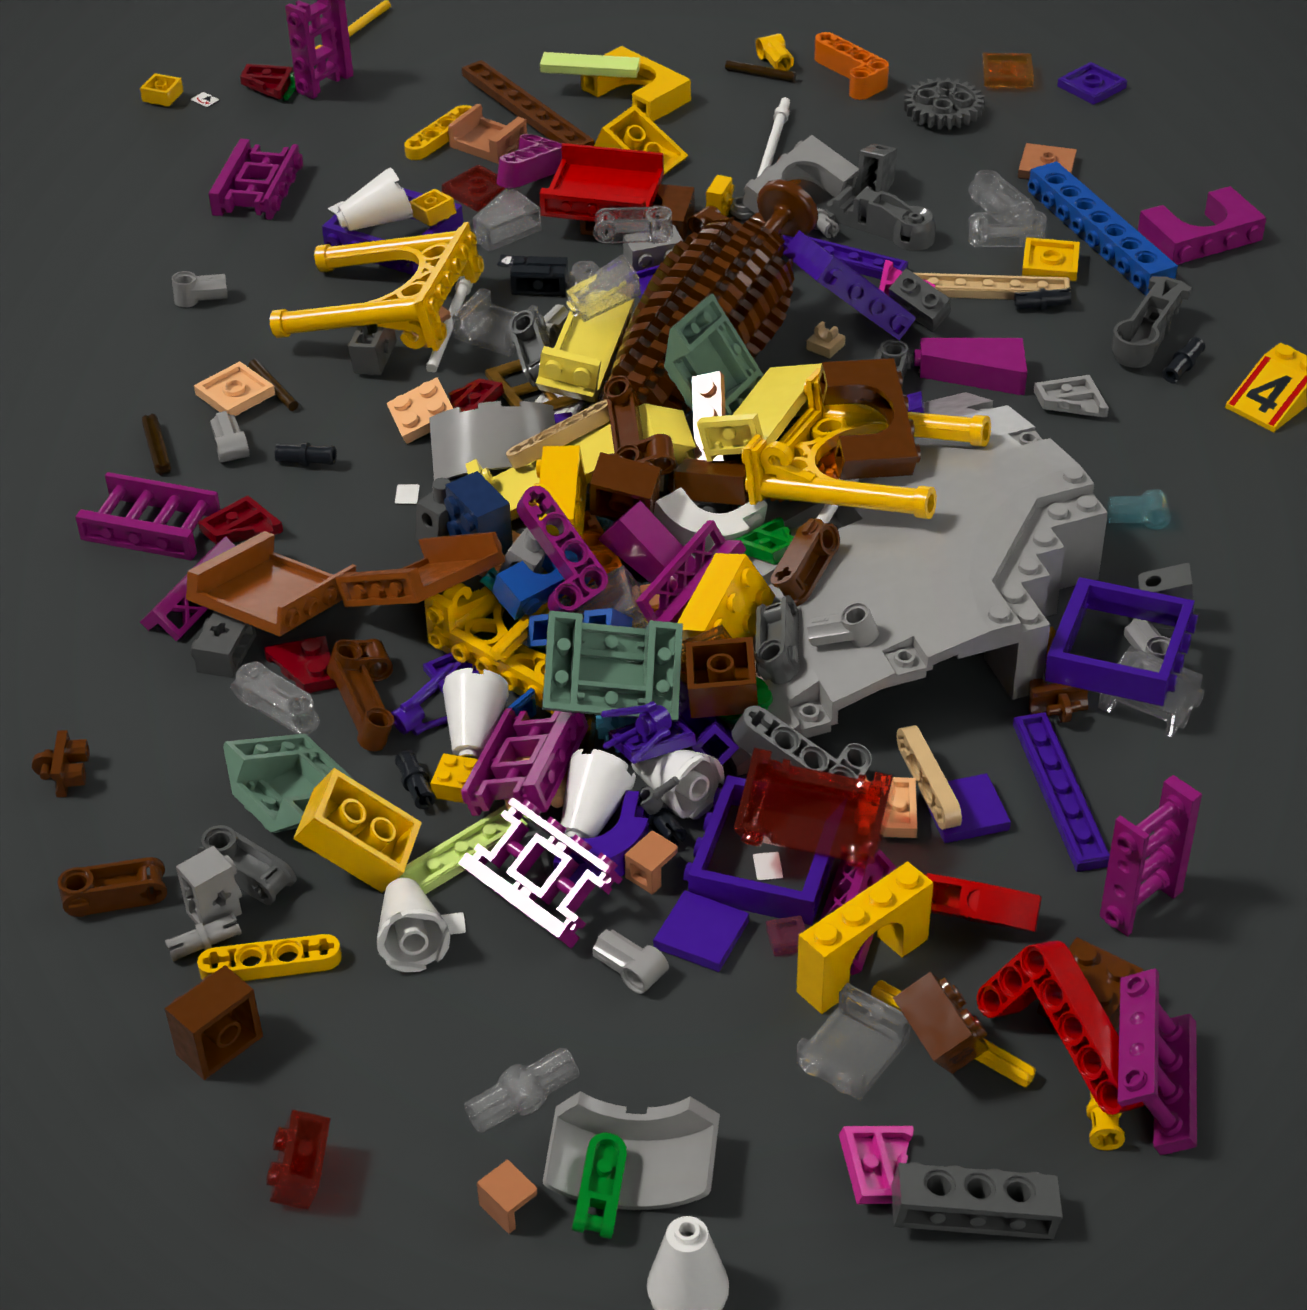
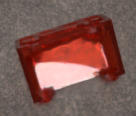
(814, 810)

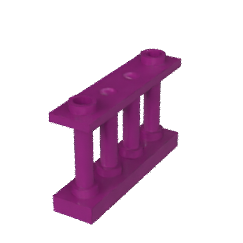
(142, 535)
(1168, 852)
(1158, 1062)

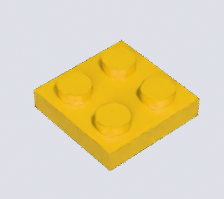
(1051, 258)

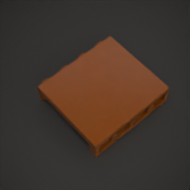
(444, 565)
(263, 586)

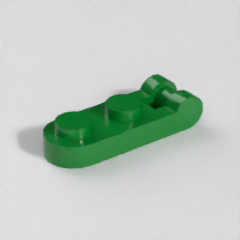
(600, 1184)

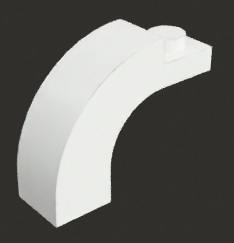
(685, 518)

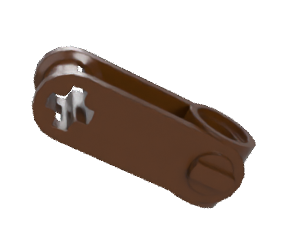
(806, 559)
(112, 886)

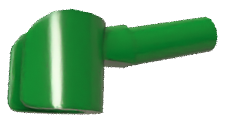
(292, 88)

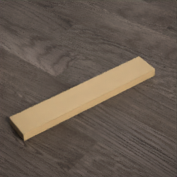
(991, 285)

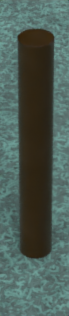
(760, 71)
(280, 391)

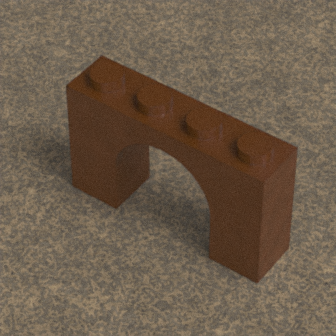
(677, 198)
(877, 386)
(714, 480)

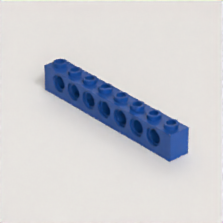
(1099, 226)

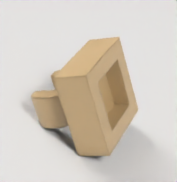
(825, 341)

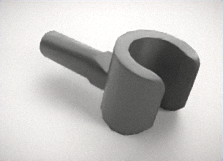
(652, 798)

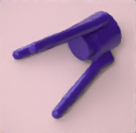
(410, 713)
(651, 723)

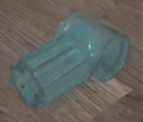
(1149, 508)

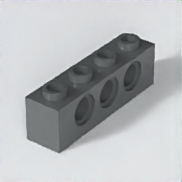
(1003, 1204)

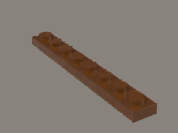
(524, 104)

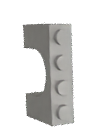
(807, 161)

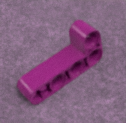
(532, 161)
(555, 549)

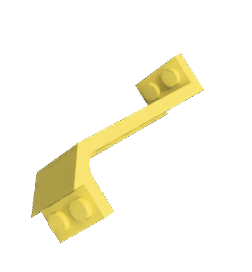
(583, 354)
(763, 412)
(654, 420)

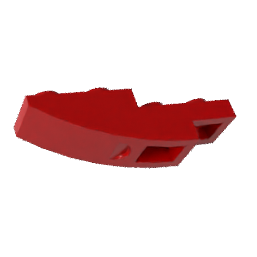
(984, 903)

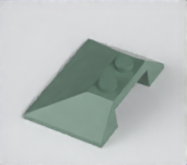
(709, 344)
(610, 666)
(277, 776)

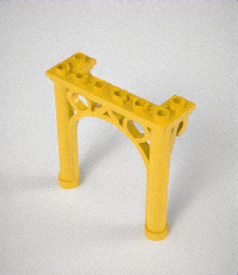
(409, 308)
(789, 469)
(462, 613)

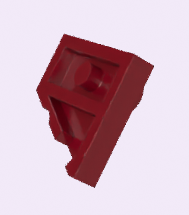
(267, 79)
(474, 393)
(239, 522)
(303, 663)

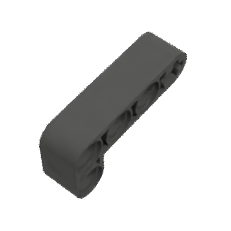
(765, 731)

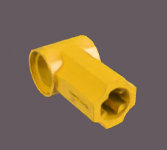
(775, 51)

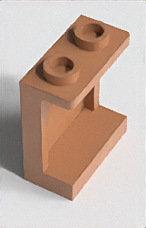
(483, 136)

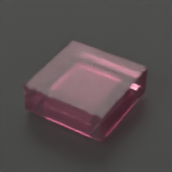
(784, 934)

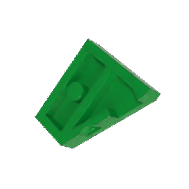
(768, 541)

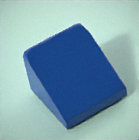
(525, 703)

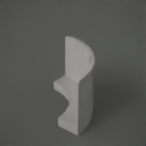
(483, 435)
(666, 1150)

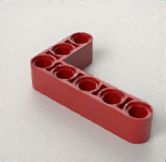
(1054, 977)

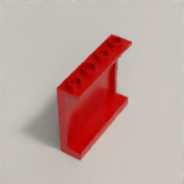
(600, 179)

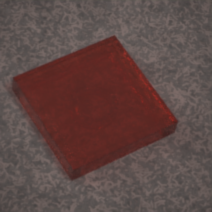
(473, 187)

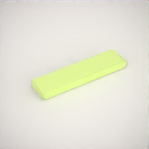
(590, 65)
(442, 861)

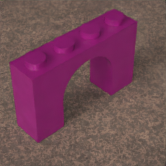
(1235, 221)

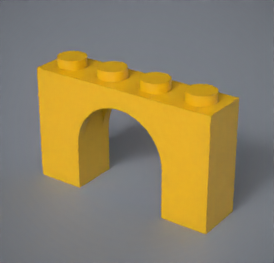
(662, 90)
(893, 907)

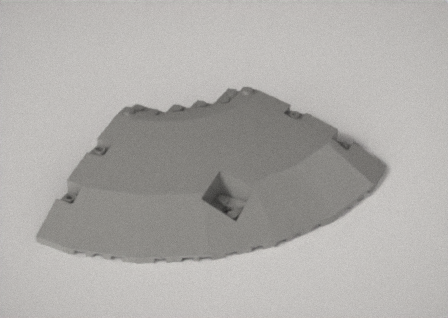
(968, 581)

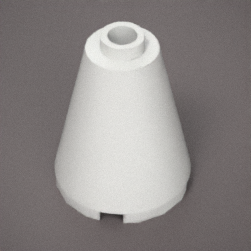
(375, 203)
(473, 708)
(697, 778)
(593, 792)
(410, 928)
(687, 1270)

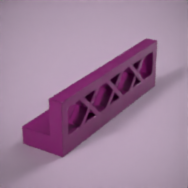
(177, 594)
(673, 603)
(857, 881)

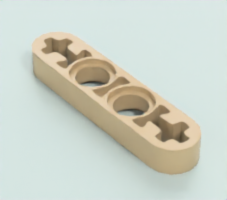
(559, 434)
(929, 777)

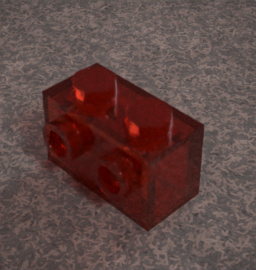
(300, 1159)

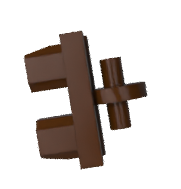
(1056, 699)
(59, 763)

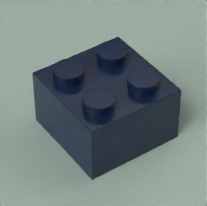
(478, 508)

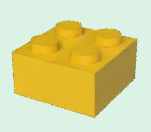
(161, 89)
(720, 194)
(432, 207)
(451, 777)

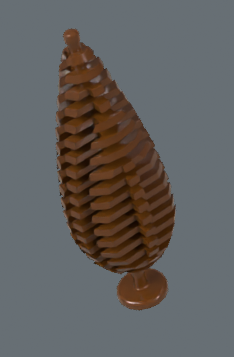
(736, 266)

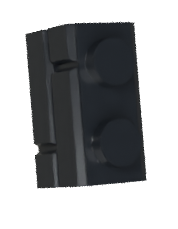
(539, 275)

